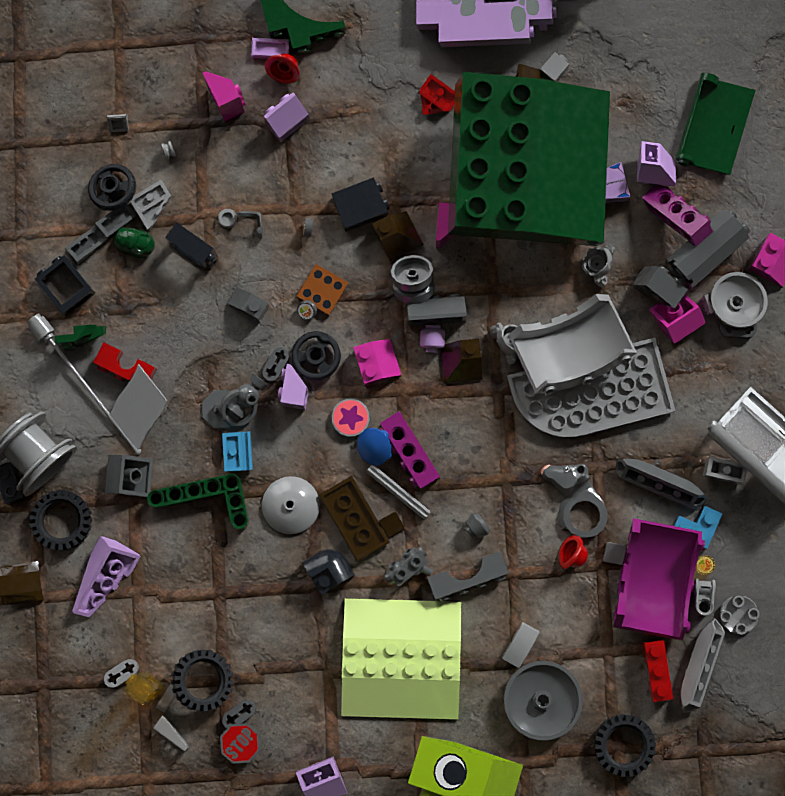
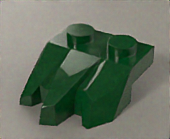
(82, 335)

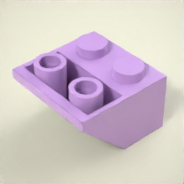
(286, 117)
(655, 165)
(294, 391)
(322, 779)

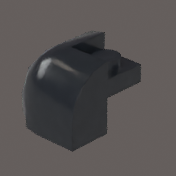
(328, 569)

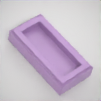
(268, 47)

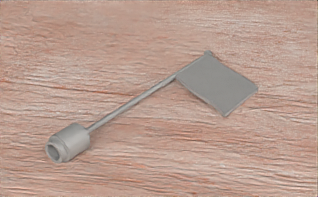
(135, 407)

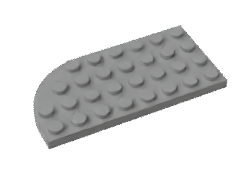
(614, 399)

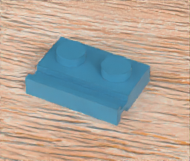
(237, 451)

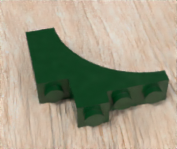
(301, 30)

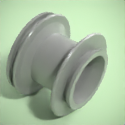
(34, 452)

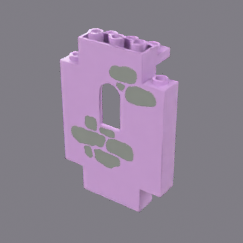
(484, 23)

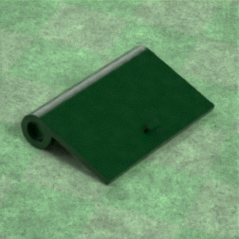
(708, 132)

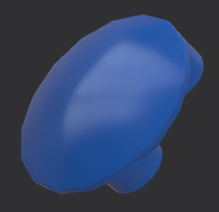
(374, 446)

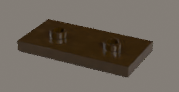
(354, 518)

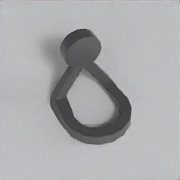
(259, 220)

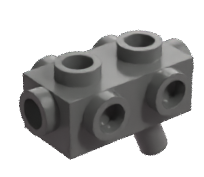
(409, 564)

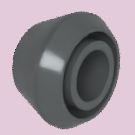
(476, 526)

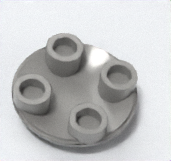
(739, 614)

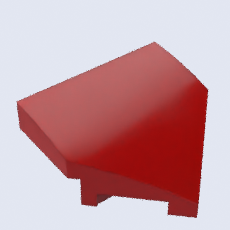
(436, 96)

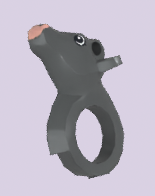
(575, 487)

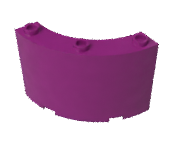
(657, 579)

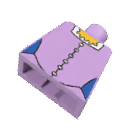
(616, 184)

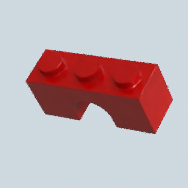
(109, 360)
(658, 671)

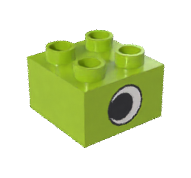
(459, 770)

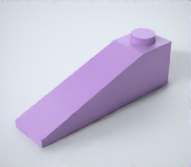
(105, 569)

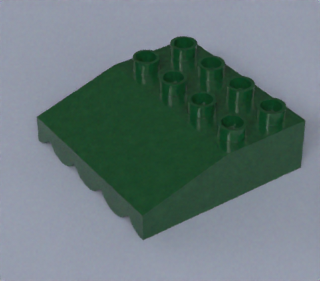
(528, 160)

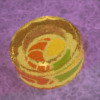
(705, 565)

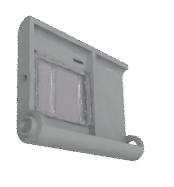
(756, 439)

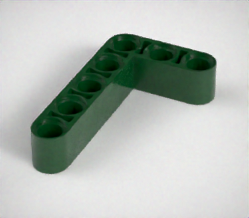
(204, 492)

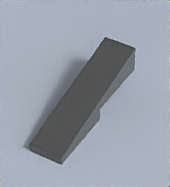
(99, 234)

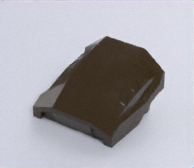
(20, 583)

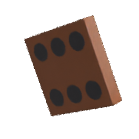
(322, 289)

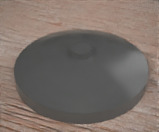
(543, 700)

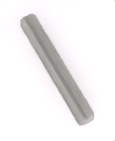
(399, 492)

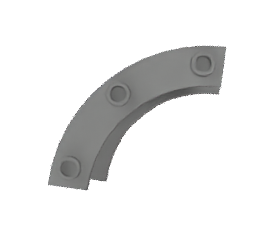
(573, 347)

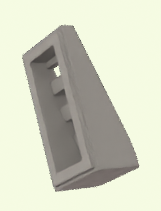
(168, 730)

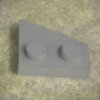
(151, 203)

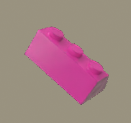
(225, 94)

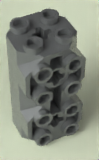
(695, 263)

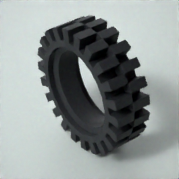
(44, 504)
(222, 691)
(641, 762)

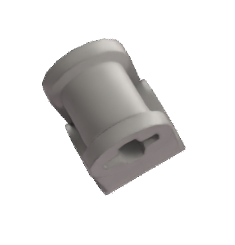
(704, 595)

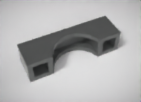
(491, 568)

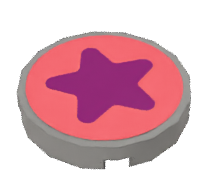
(350, 417)

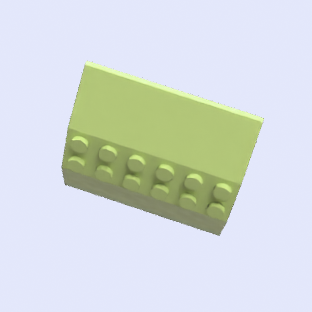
(401, 658)

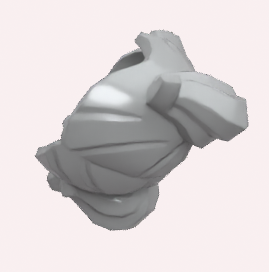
(604, 258)
(501, 334)

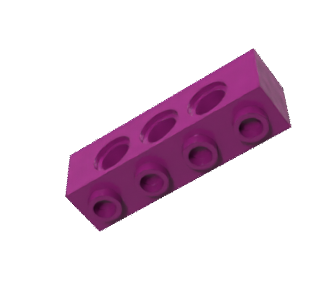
(677, 214)
(429, 474)

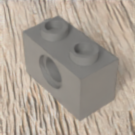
(724, 470)

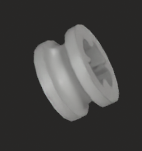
(168, 150)

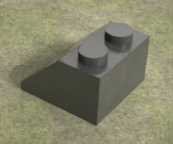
(128, 475)

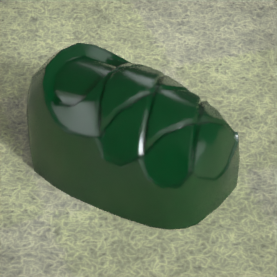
(134, 242)

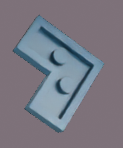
(706, 523)

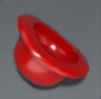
(282, 68)
(572, 553)

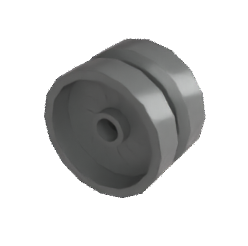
(413, 279)

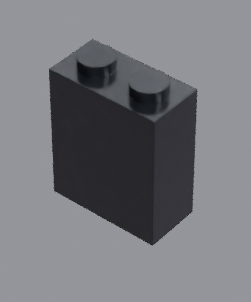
(360, 204)

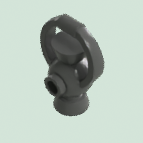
(247, 396)

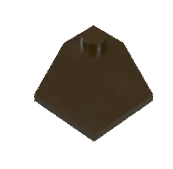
(397, 235)
(462, 361)

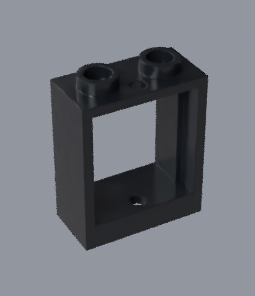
(192, 246)
(77, 299)

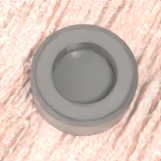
(227, 218)

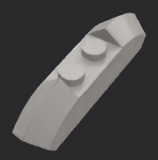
(701, 666)

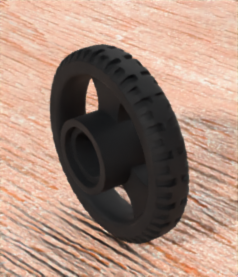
(107, 181)
(323, 340)

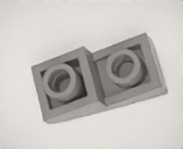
(520, 645)

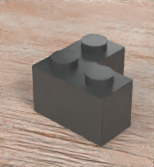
(658, 283)

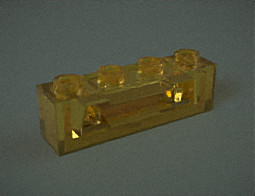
(143, 687)

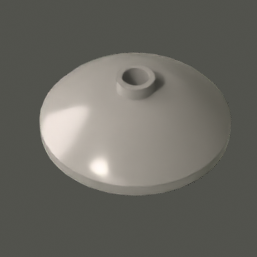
(746, 292)
(293, 519)

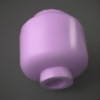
(432, 338)

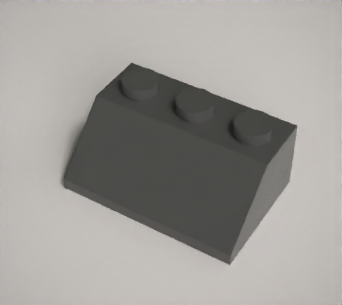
(437, 311)

